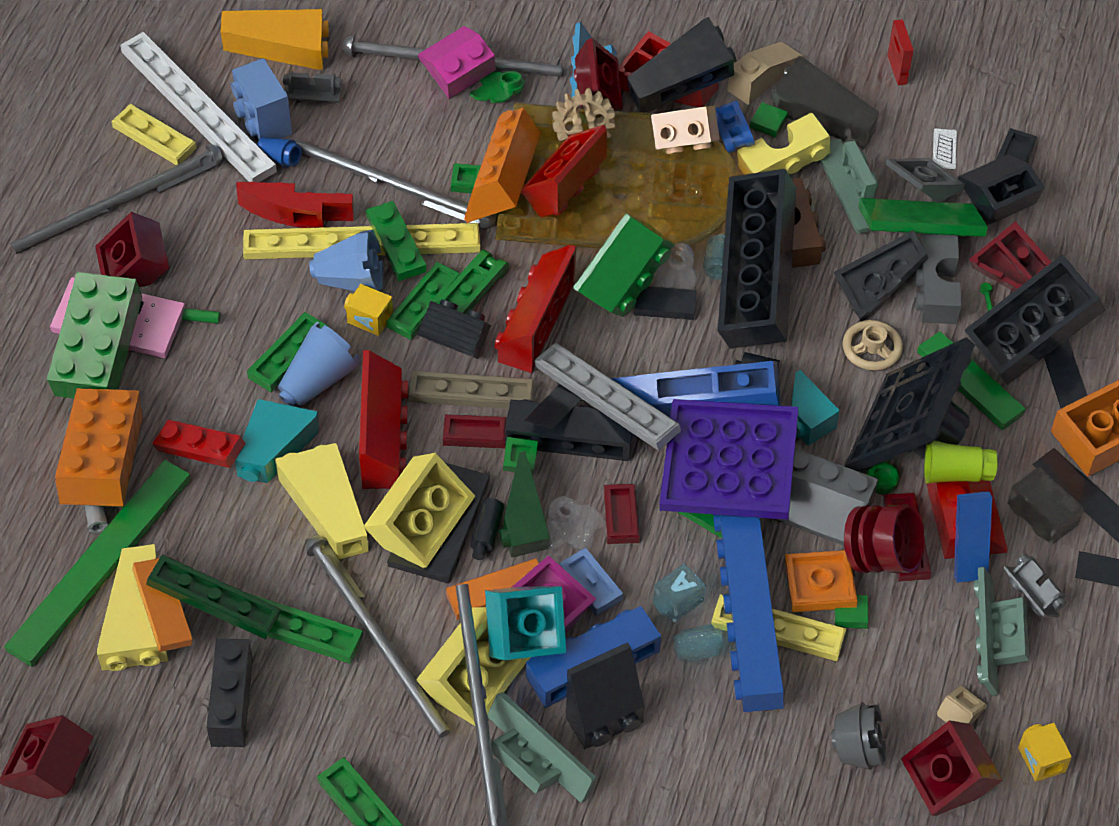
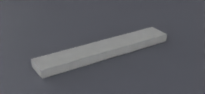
(607, 396)

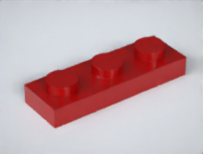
(199, 443)

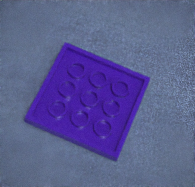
(730, 459)

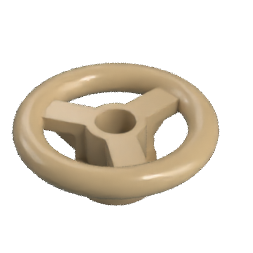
(873, 342)

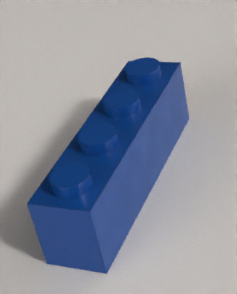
(549, 672)

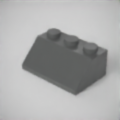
(825, 495)

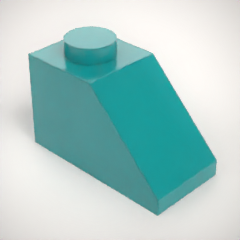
(815, 411)

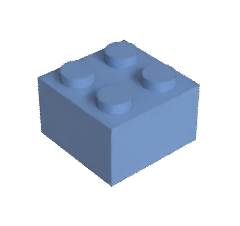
(261, 101)

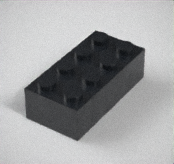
(1035, 319)

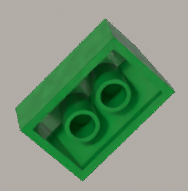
(624, 265)

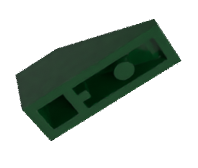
(524, 521)

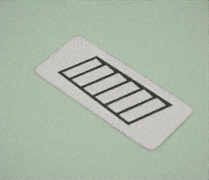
(944, 148)

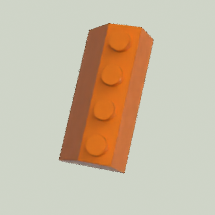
(504, 165)

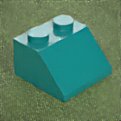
(525, 622)

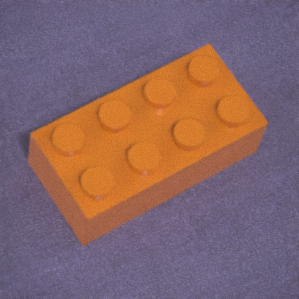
(1091, 429)
(99, 447)

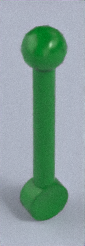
(985, 289)

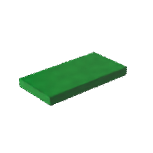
(922, 217)

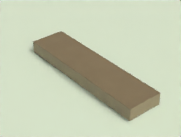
(468, 389)

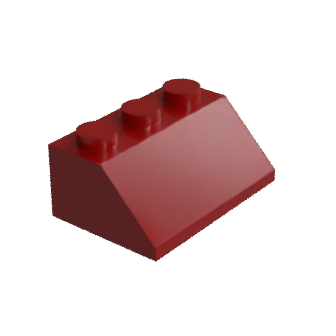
(566, 171)
(944, 506)

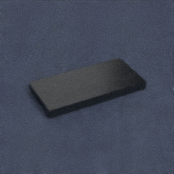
(446, 558)

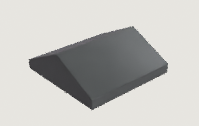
(927, 177)

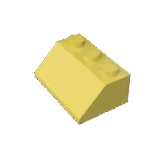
(420, 510)
(447, 673)

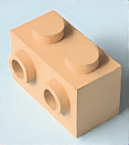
(685, 127)

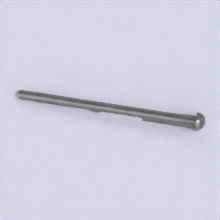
(351, 46)
(160, 181)
(432, 199)
(319, 547)
(489, 766)

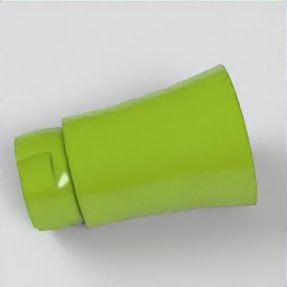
(958, 463)

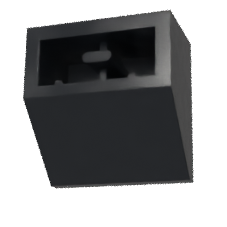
(1002, 188)

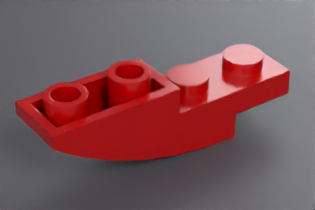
(285, 206)

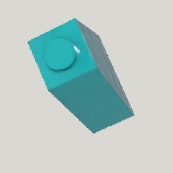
(271, 434)

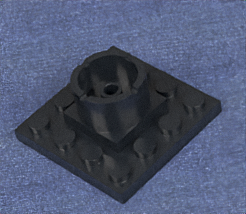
(915, 408)

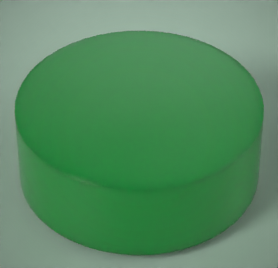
(886, 475)

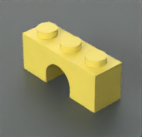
(807, 144)

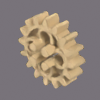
(592, 106)

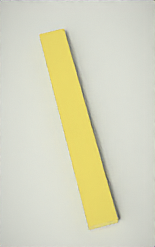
(309, 241)

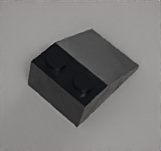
(604, 697)

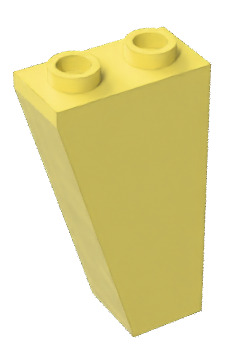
(324, 495)
(126, 630)

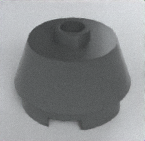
(859, 736)

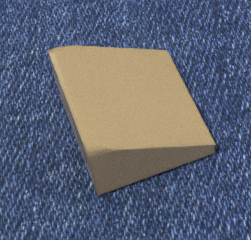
(961, 706)

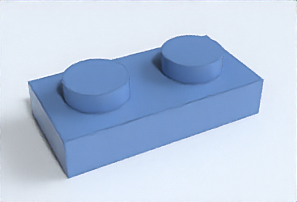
(594, 579)

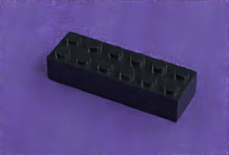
(757, 259)

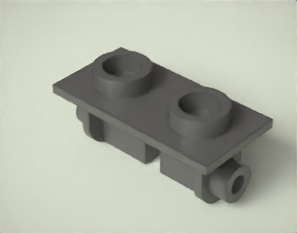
(320, 88)
(1026, 579)

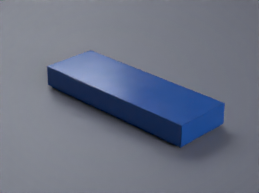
(972, 535)

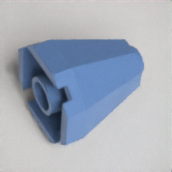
(350, 263)

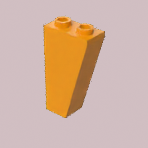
(277, 35)

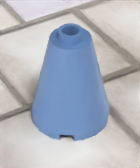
(316, 366)

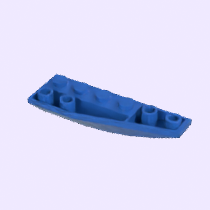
(731, 383)

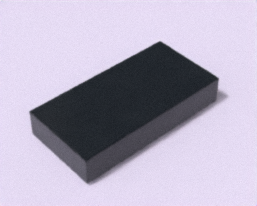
(1018, 145)
(666, 303)

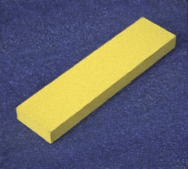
(795, 632)

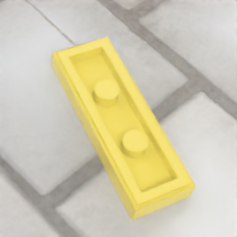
(154, 134)

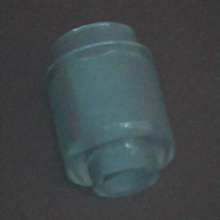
(714, 256)
(698, 643)

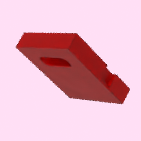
(900, 52)

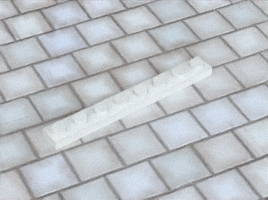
(198, 108)

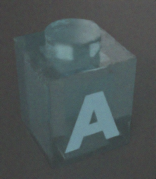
(678, 593)

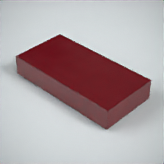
(474, 431)
(621, 514)

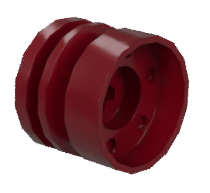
(884, 538)

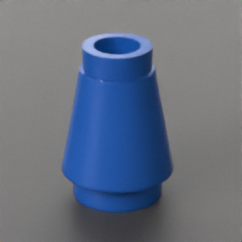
(282, 151)

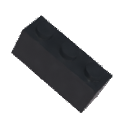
(230, 693)

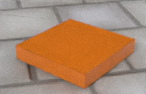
(820, 581)

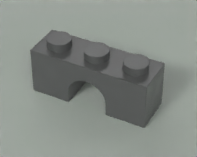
(938, 298)

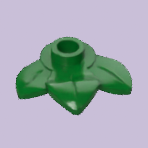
(499, 87)

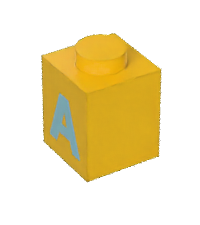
(368, 309)
(1044, 751)

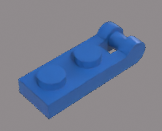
(733, 127)

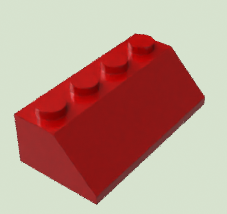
(537, 309)
(382, 422)

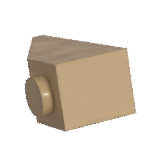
(760, 70)

